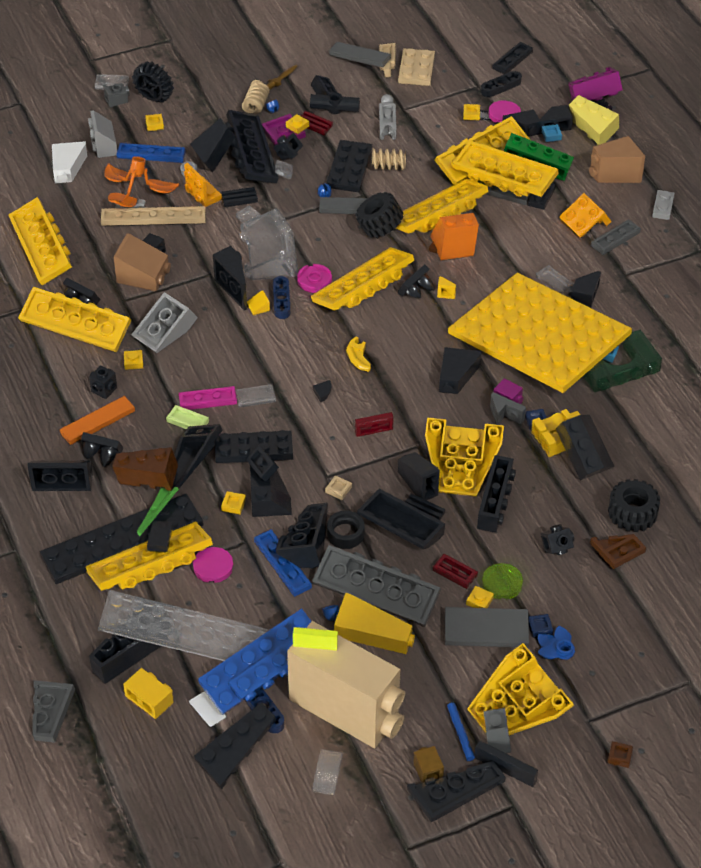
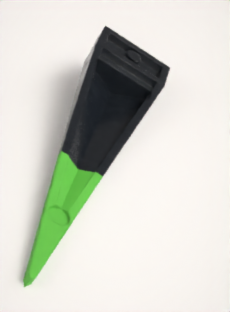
(190, 451)

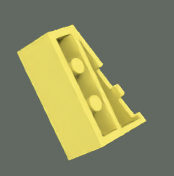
(594, 119)

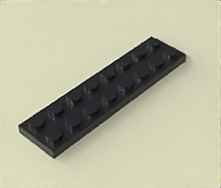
(71, 556)

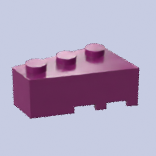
(597, 85)

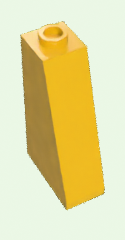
(371, 626)

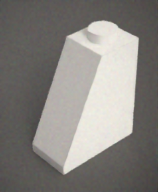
(68, 160)

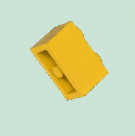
(148, 693)

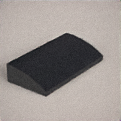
(402, 519)

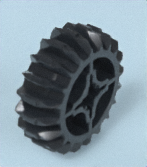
(153, 82)

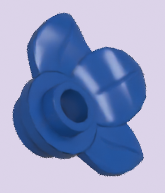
(553, 645)

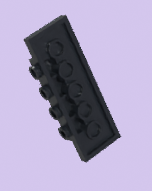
(251, 147)

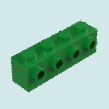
(539, 153)

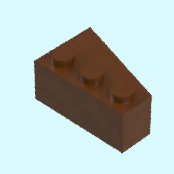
(146, 467)

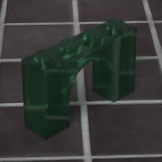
(644, 362)

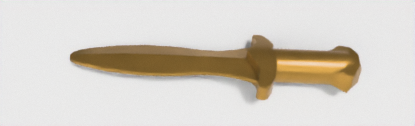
(277, 81)

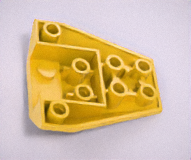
(462, 454)
(523, 691)

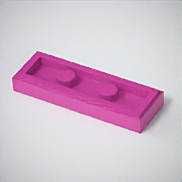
(208, 398)

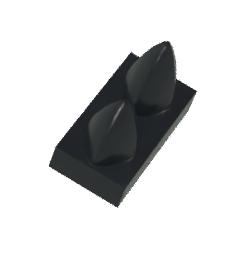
(541, 202)
(419, 277)
(75, 289)
(108, 447)

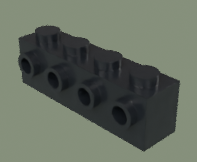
(495, 494)

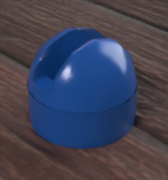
(272, 106)
(321, 190)
(331, 612)

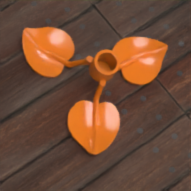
(136, 170)

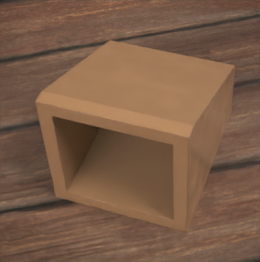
(617, 162)
(140, 264)

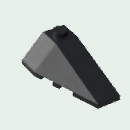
(269, 497)
(306, 538)

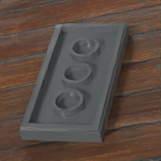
(486, 627)

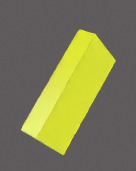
(315, 638)

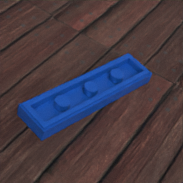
(151, 152)
(287, 571)

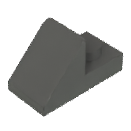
(504, 407)
(497, 729)

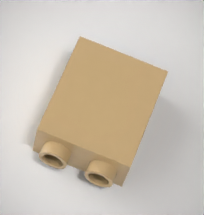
(347, 689)

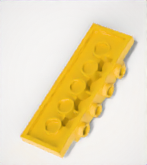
(493, 136)
(505, 170)
(448, 202)
(41, 240)
(364, 280)
(75, 319)
(142, 565)

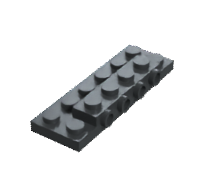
(377, 584)

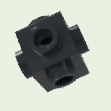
(287, 146)
(103, 382)
(557, 540)

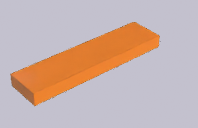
(97, 420)

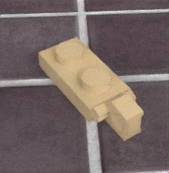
(389, 48)

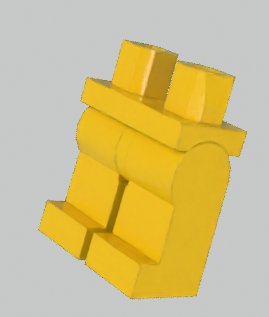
(546, 432)

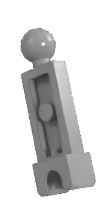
(387, 117)

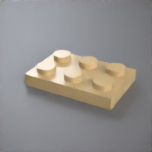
(416, 67)

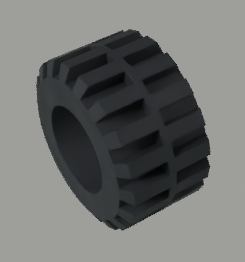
(379, 215)
(634, 493)

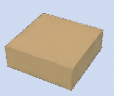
(338, 487)

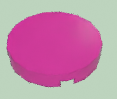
(501, 108)
(314, 278)
(213, 564)

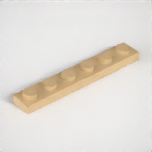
(155, 215)

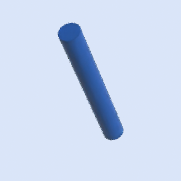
(460, 731)

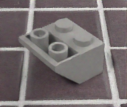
(102, 135)

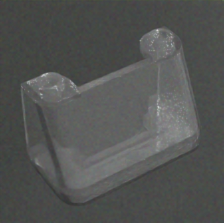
(269, 247)

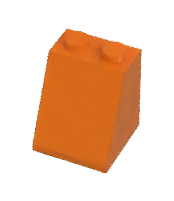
(455, 236)

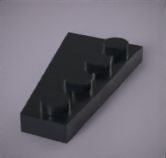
(229, 749)
(450, 792)

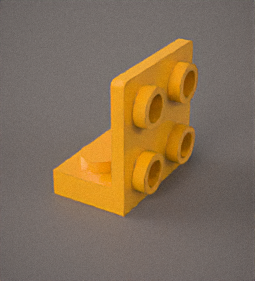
(200, 187)
(584, 215)

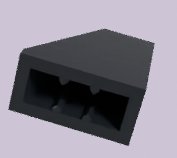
(214, 143)
(457, 369)
(419, 475)

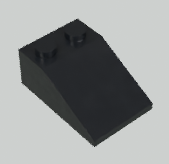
(230, 275)

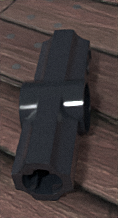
(334, 103)

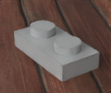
(663, 205)

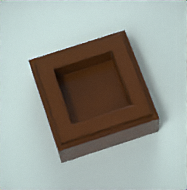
(620, 754)

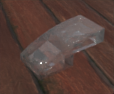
(327, 772)

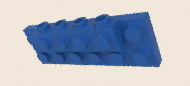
(253, 666)

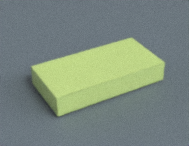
(184, 418)

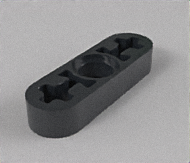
(492, 87)

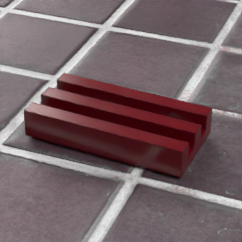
(317, 123)
(374, 424)
(453, 573)

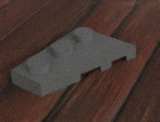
(50, 708)

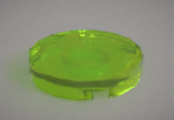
(503, 581)

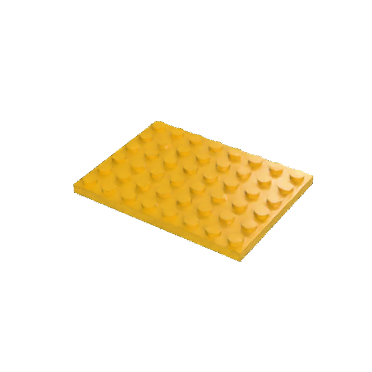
(540, 332)

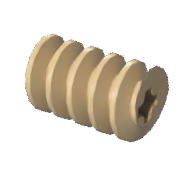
(255, 97)
(388, 159)

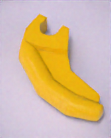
(355, 353)

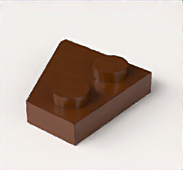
(618, 549)

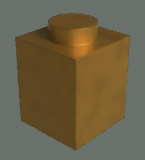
(428, 763)

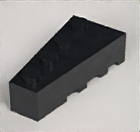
(118, 655)

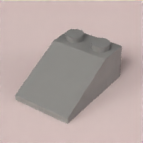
(164, 323)

